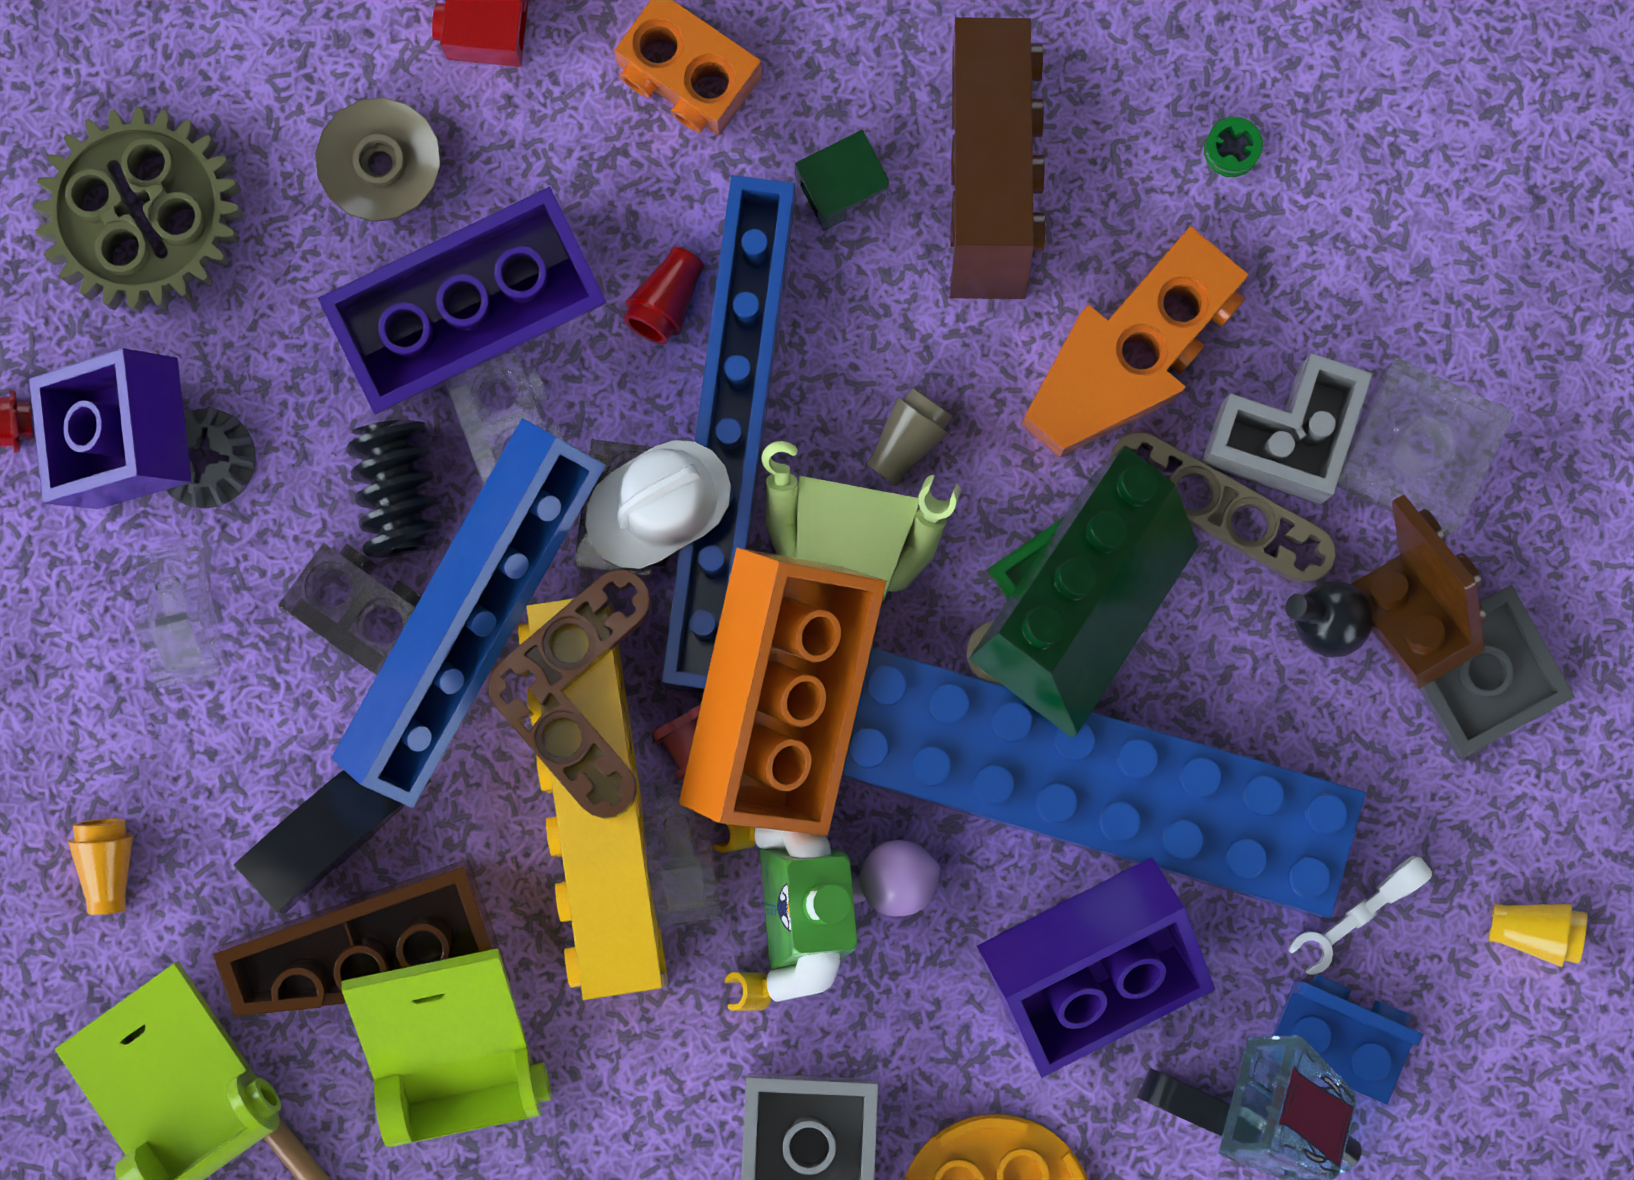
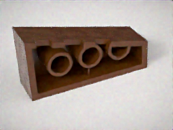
(994, 157)
(381, 931)

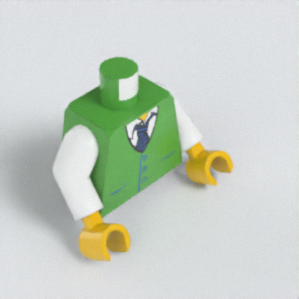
(805, 914)

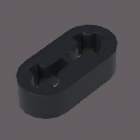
(1184, 1101)

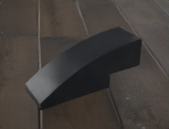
(315, 840)

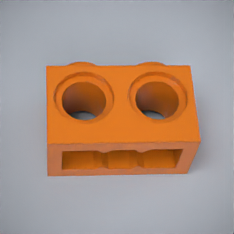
(698, 54)

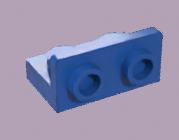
(1355, 1042)

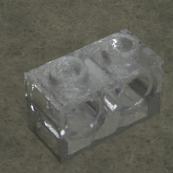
(490, 430)

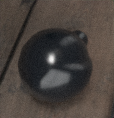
(1331, 618)

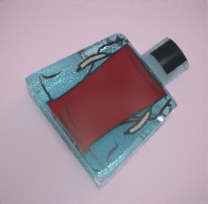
(1290, 1113)

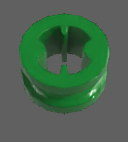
(1237, 128)

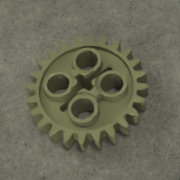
(90, 237)

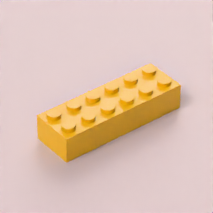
(602, 858)

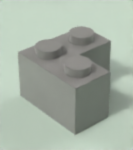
(1298, 447)

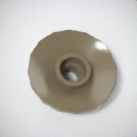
(361, 134)

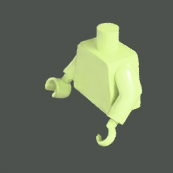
(853, 524)

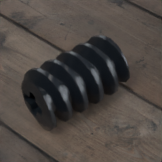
(392, 488)

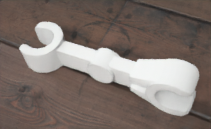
(1398, 884)

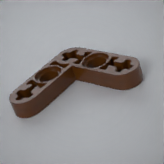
(555, 677)

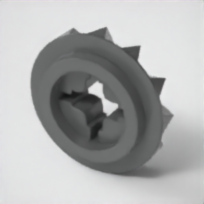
(223, 480)

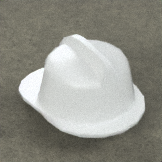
(657, 504)

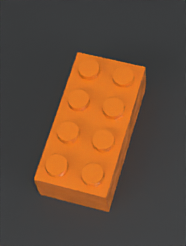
(781, 693)

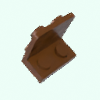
(1425, 599)

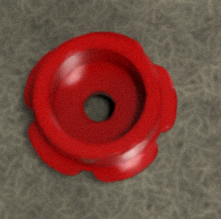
(14, 421)

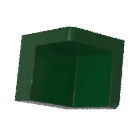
(840, 178)

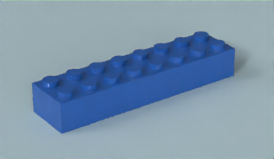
(1105, 788)

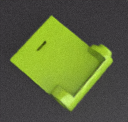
(445, 1048)
(178, 1091)

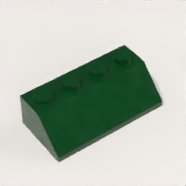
(1090, 592)

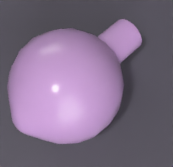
(897, 878)

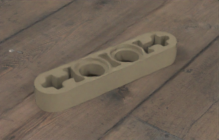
(1229, 496)

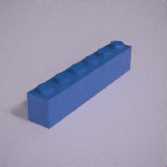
(467, 613)

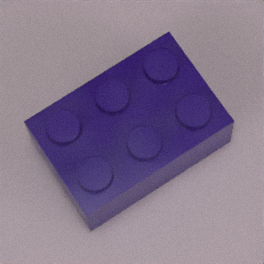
(1097, 966)

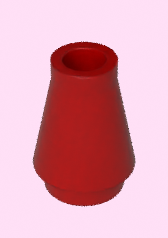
(663, 299)

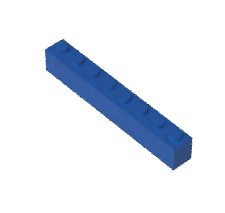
(732, 411)

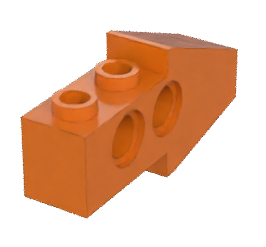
(1091, 383)

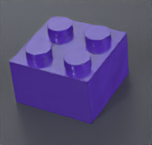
(110, 429)

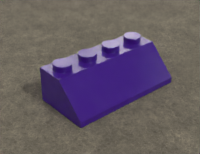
(462, 300)

